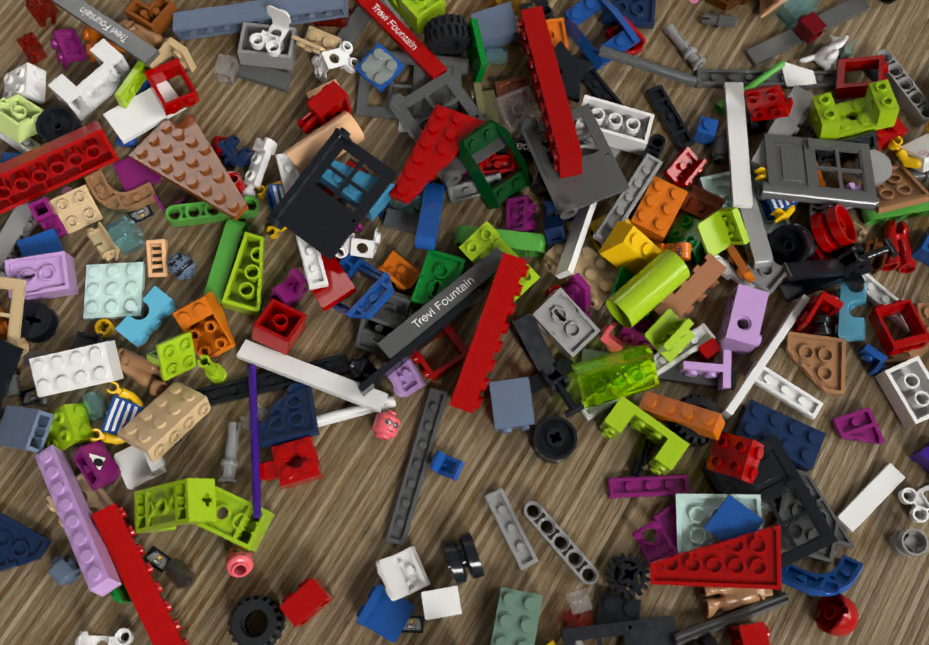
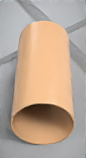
(307, 148)

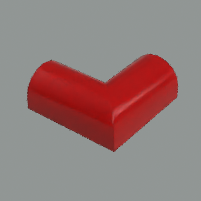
(496, 163)

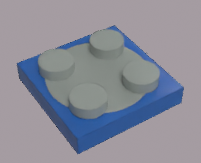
(379, 68)

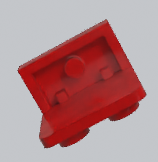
(767, 103)
(821, 304)
(736, 457)

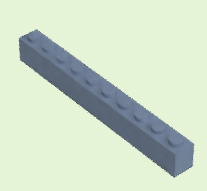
(230, 18)

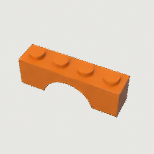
(696, 418)

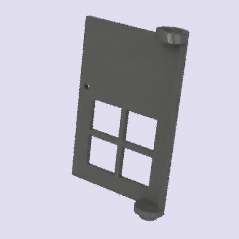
(456, 65)
(398, 104)
(600, 173)
(794, 173)

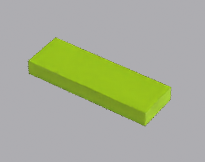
(131, 84)

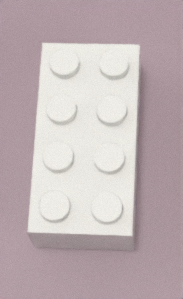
(621, 125)
(76, 368)

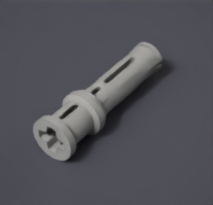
(689, 52)
(229, 462)

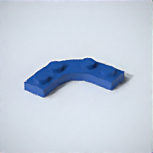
(826, 584)

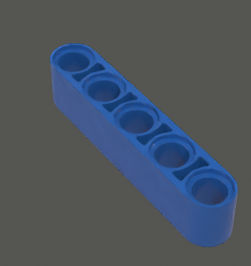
(430, 216)

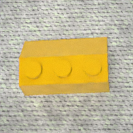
(628, 248)

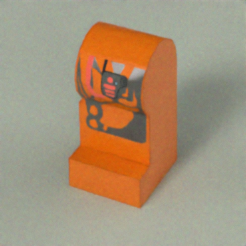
(682, 249)

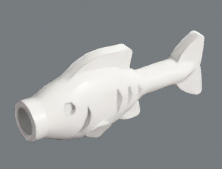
(730, 272)

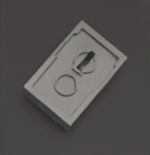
(564, 323)

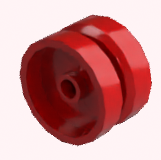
(833, 228)

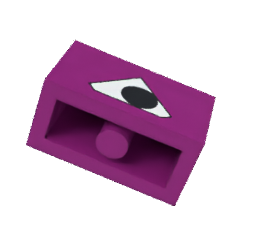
(96, 465)

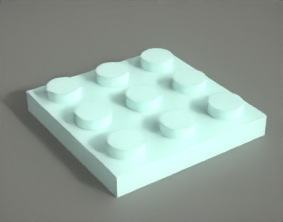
(114, 291)

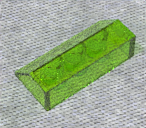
(615, 375)

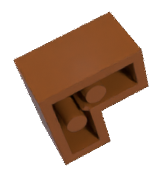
(154, 17)

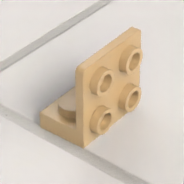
(317, 41)
(171, 50)
(76, 208)

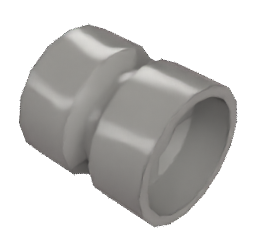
(908, 542)

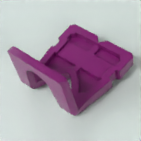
(661, 548)

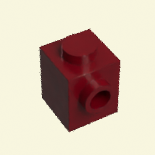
(810, 27)

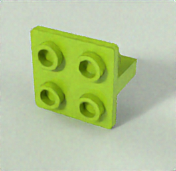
(669, 334)
(174, 356)

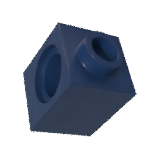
(554, 230)

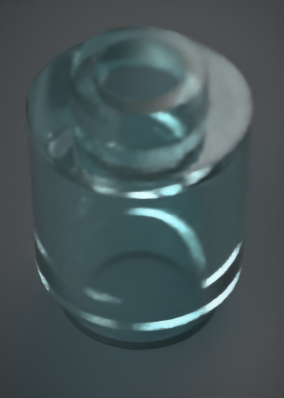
(496, 55)
(95, 406)

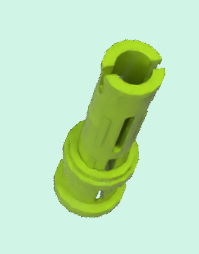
(212, 370)

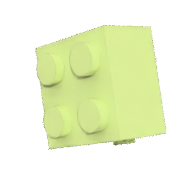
(18, 118)

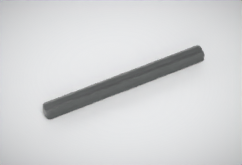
(647, 66)
(730, 618)

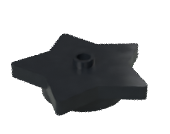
(571, 70)

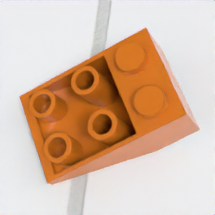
(207, 325)

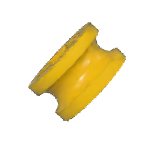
(109, 330)

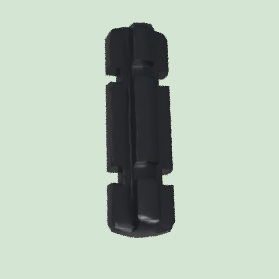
(641, 457)

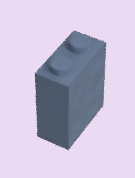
(497, 25)
(512, 405)
(25, 428)

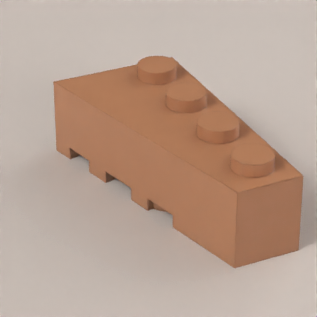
(693, 289)

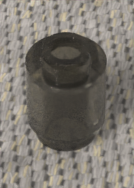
(179, 573)

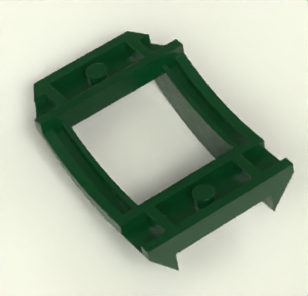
(508, 185)

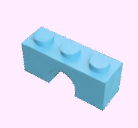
(159, 306)
(851, 327)

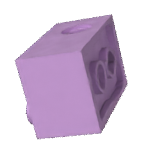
(45, 275)
(743, 320)

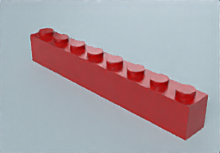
(137, 576)

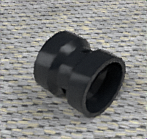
(821, 325)

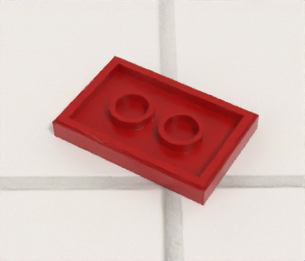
(339, 284)

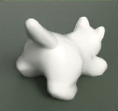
(827, 55)

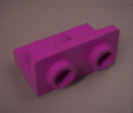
(67, 47)
(520, 214)
(635, 335)

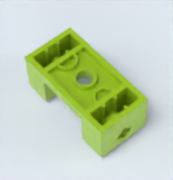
(874, 111)
(485, 241)
(670, 447)
(175, 504)
(239, 524)

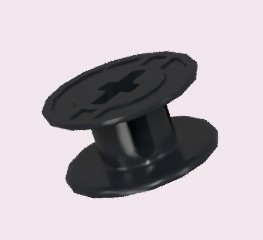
(40, 331)

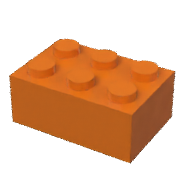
(658, 209)

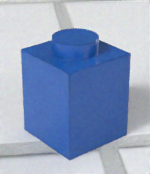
(705, 130)

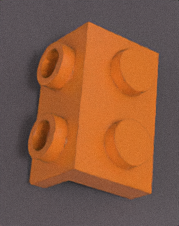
(401, 271)

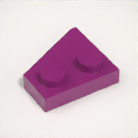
(579, 292)
(858, 427)

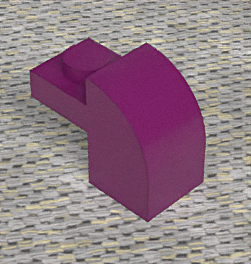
(46, 215)
(290, 290)

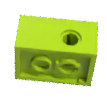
(418, 12)

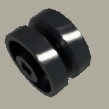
(56, 122)
(792, 243)
(556, 428)
(463, 558)

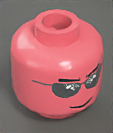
(386, 425)
(239, 561)

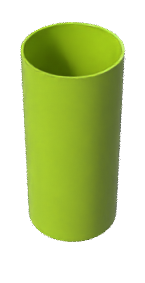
(647, 288)

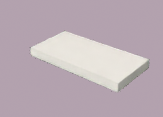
(141, 114)

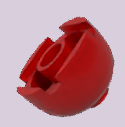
(837, 615)

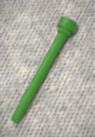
(720, 106)

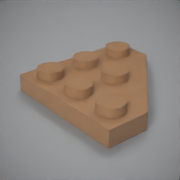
(900, 191)
(819, 359)

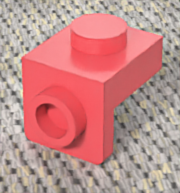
(612, 343)

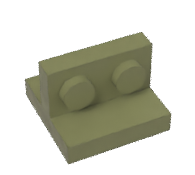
(484, 101)

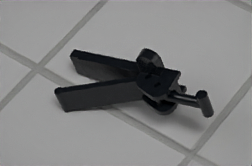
(845, 266)
(549, 373)

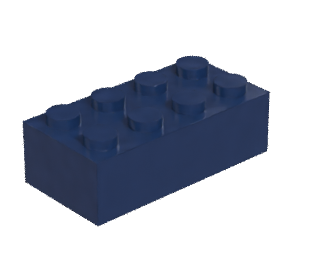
(797, 438)

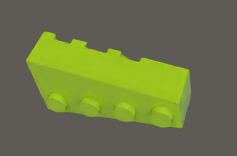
(246, 279)

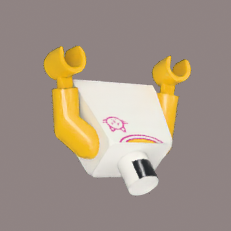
(913, 154)

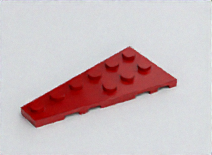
(433, 151)
(736, 562)

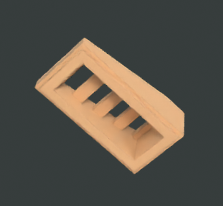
(163, 243)

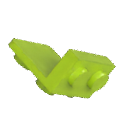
(722, 230)
(69, 427)

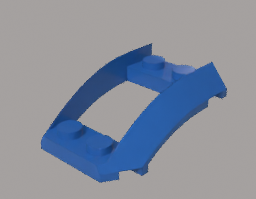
(584, 10)
(374, 297)

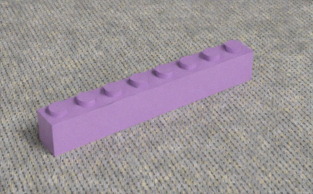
(77, 521)

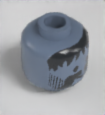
(181, 266)
(64, 569)

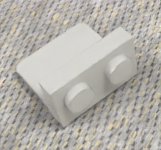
(26, 81)
(137, 467)
(402, 573)

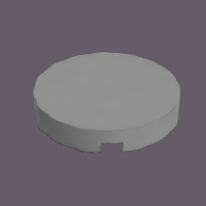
(881, 167)

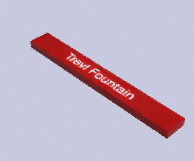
(403, 37)

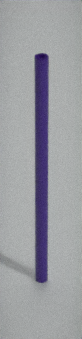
(254, 441)

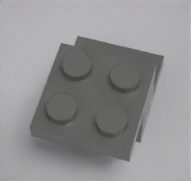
(382, 323)

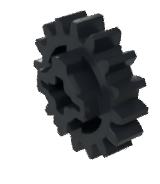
(632, 582)

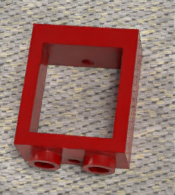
(846, 65)
(165, 72)
(906, 308)
(459, 346)

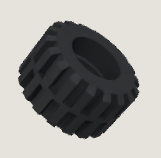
(447, 35)
(688, 434)
(239, 619)

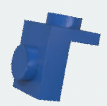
(446, 466)

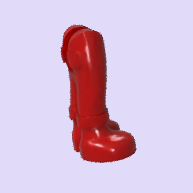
(899, 236)

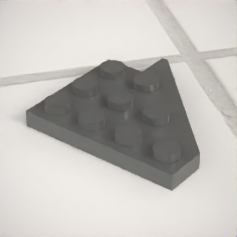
(803, 528)

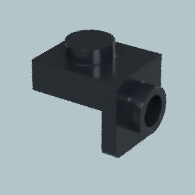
(85, 339)

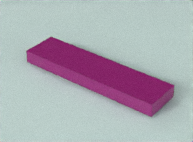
(647, 486)

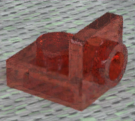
(32, 48)
(574, 620)

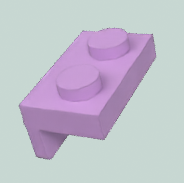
(406, 379)

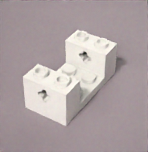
(88, 94)

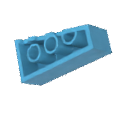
(350, 193)

